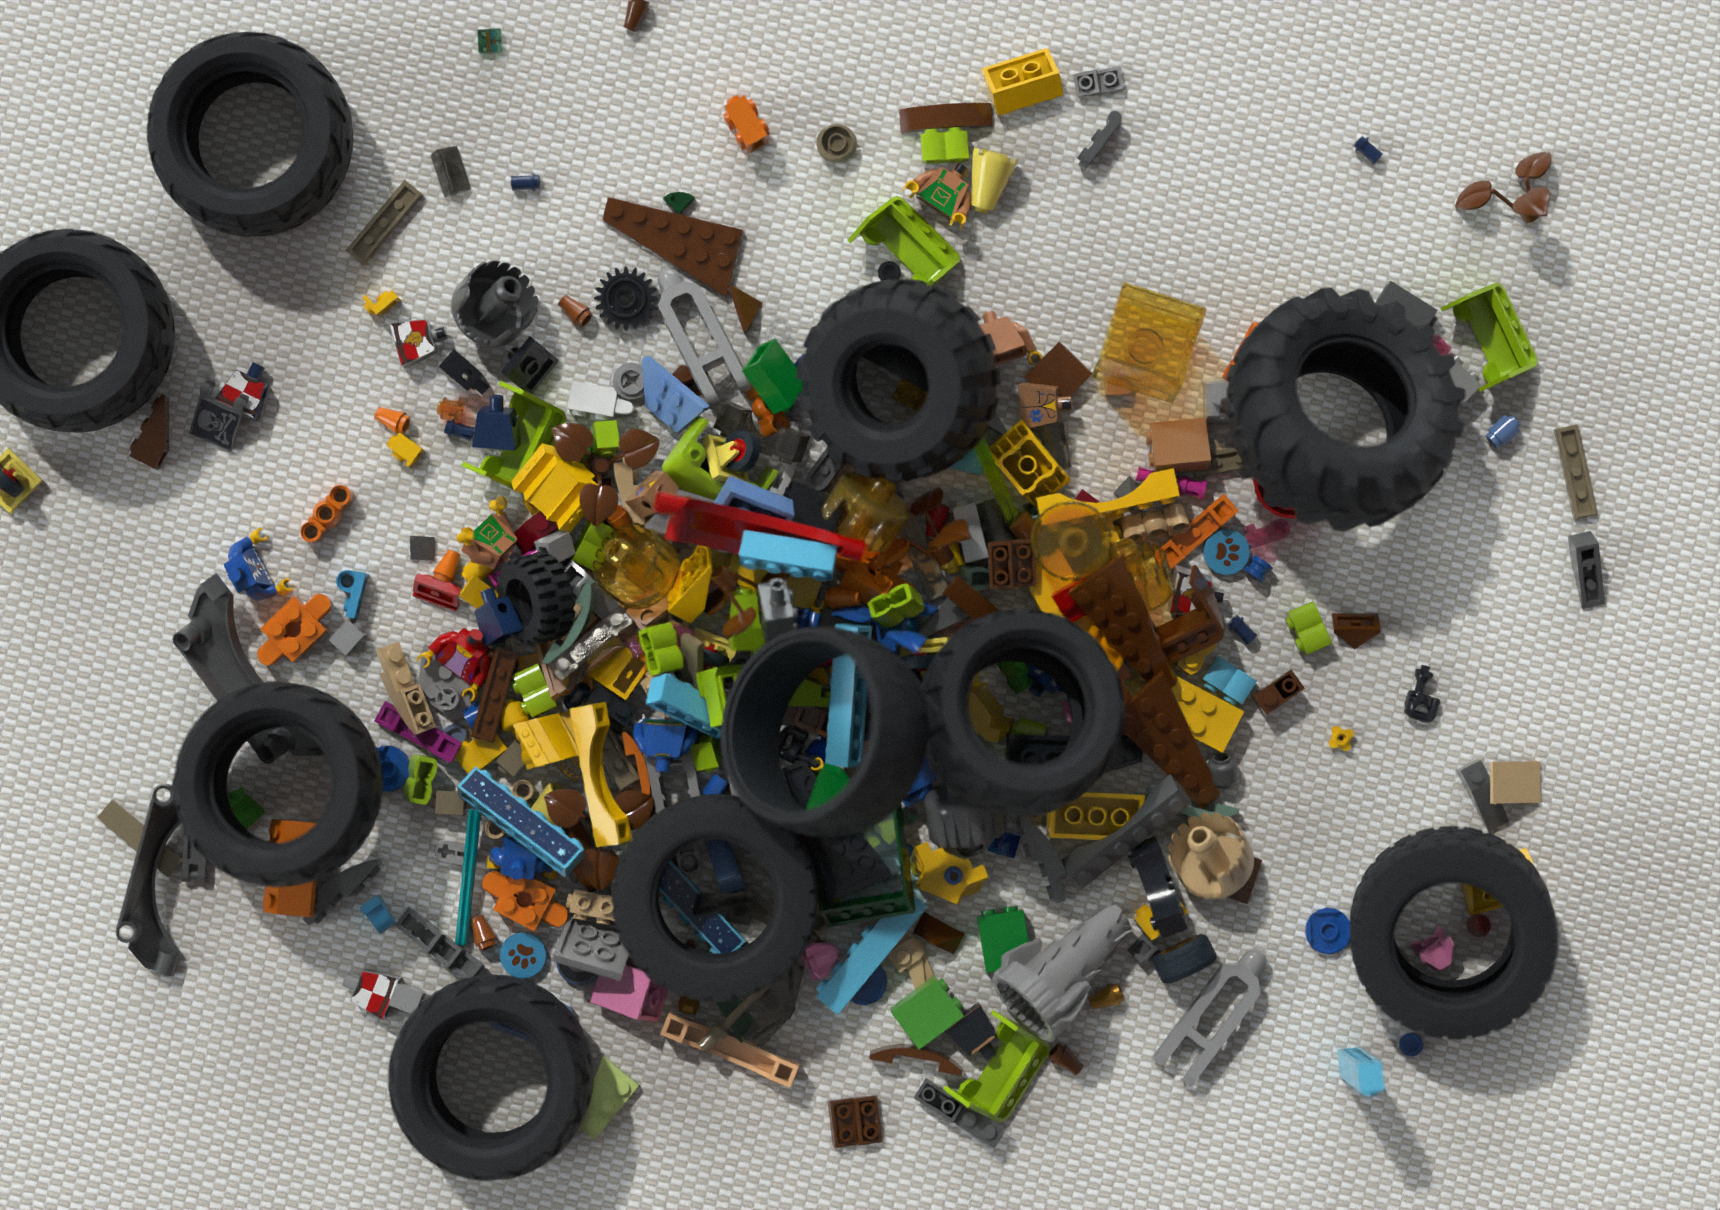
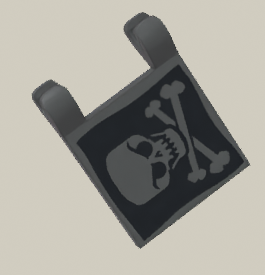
(216, 420)

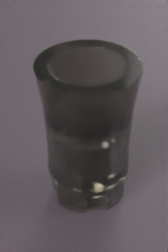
(1056, 441)
(993, 522)

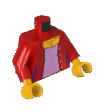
(463, 655)

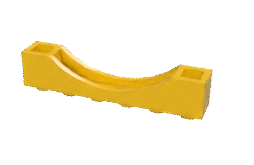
(1156, 487)
(590, 730)

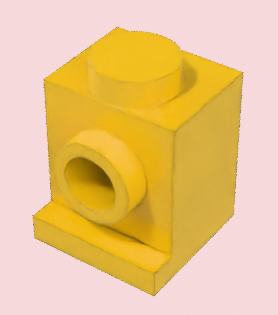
(405, 449)

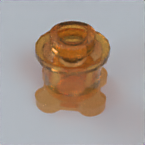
(451, 409)

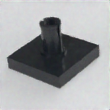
(529, 365)

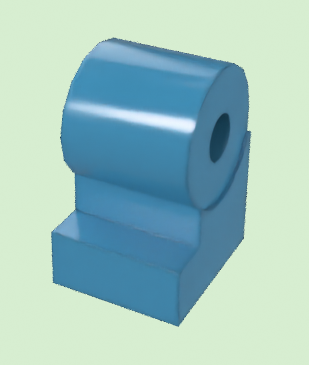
(378, 914)

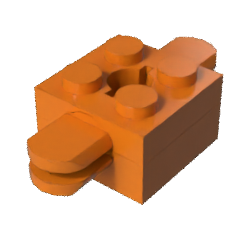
(860, 580)
(294, 629)
(525, 900)

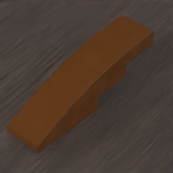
(968, 599)
(808, 718)

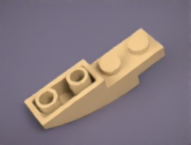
(625, 481)
(403, 692)

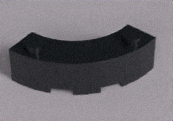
(1160, 889)

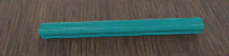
(468, 877)

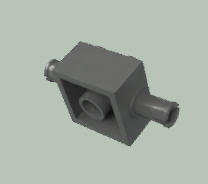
(775, 609)

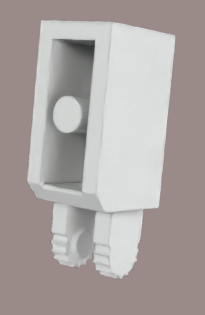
(598, 401)

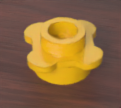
(1346, 734)

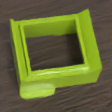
(712, 689)

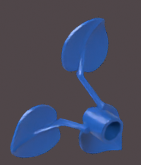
(893, 639)

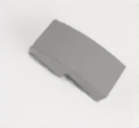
(1099, 82)

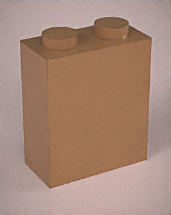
(1179, 445)

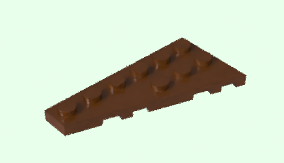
(689, 243)
(1122, 617)
(1163, 734)

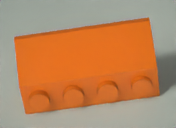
(289, 900)

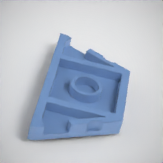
(669, 397)

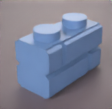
(724, 865)

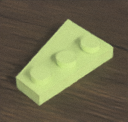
(609, 1093)

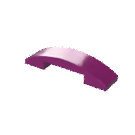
(434, 740)

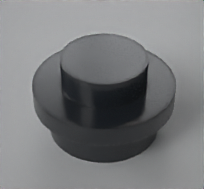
(889, 270)

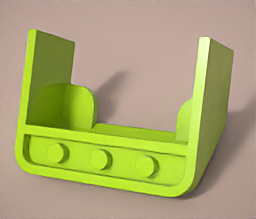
(909, 239)
(1497, 332)
(535, 423)
(685, 462)
(1006, 1074)

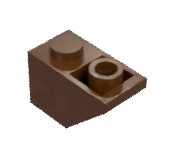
(1277, 692)

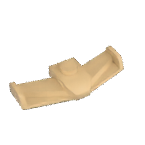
(910, 955)

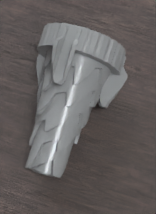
(1051, 985)

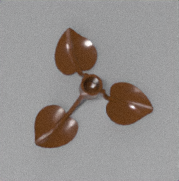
(1529, 205)
(573, 441)
(938, 547)
(718, 598)
(567, 806)

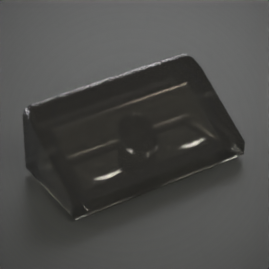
(450, 171)

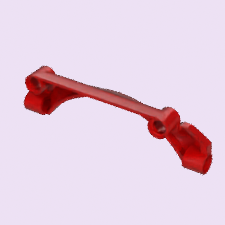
(723, 526)

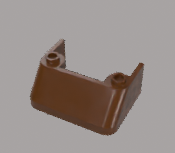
(1195, 628)

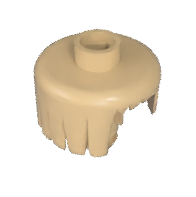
(1211, 856)

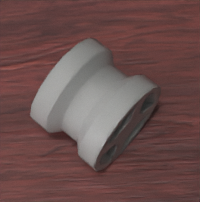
(444, 697)

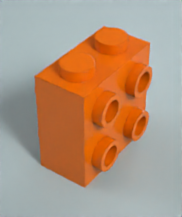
(742, 116)

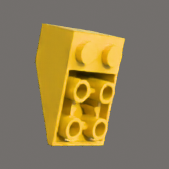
(690, 591)
(621, 673)

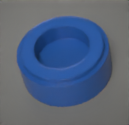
(1411, 1044)

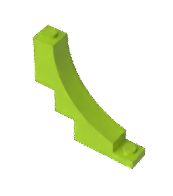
(752, 639)

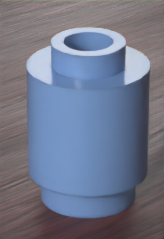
(1503, 431)

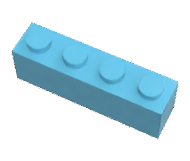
(787, 555)
(681, 703)

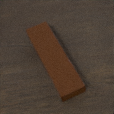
(494, 694)

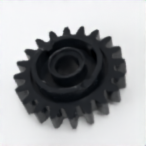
(622, 284)

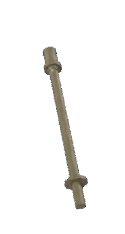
(720, 1030)

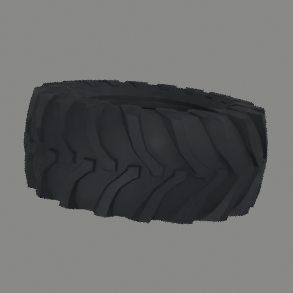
(1383, 356)

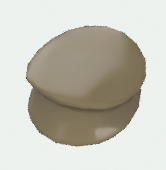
(836, 143)

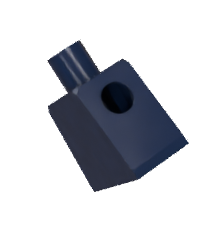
(496, 426)
(496, 618)

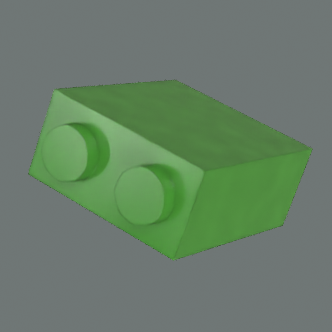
(927, 1011)

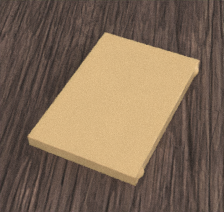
(1515, 782)

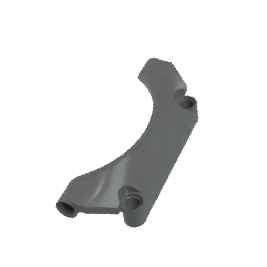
(218, 659)
(139, 909)

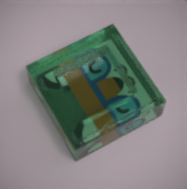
(489, 41)

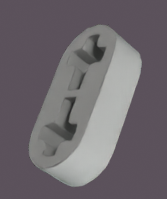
(450, 858)

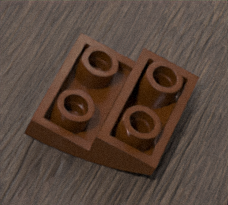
(1060, 369)
(1011, 564)
(854, 1121)

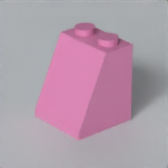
(631, 996)

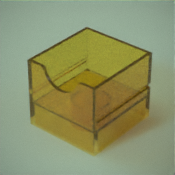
(1148, 342)

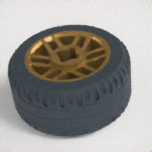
(1184, 959)

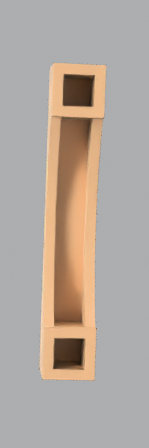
(758, 1060)

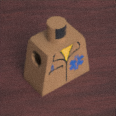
(1041, 404)
(647, 492)

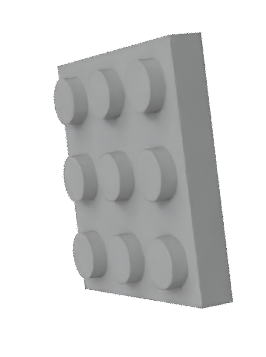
(591, 948)

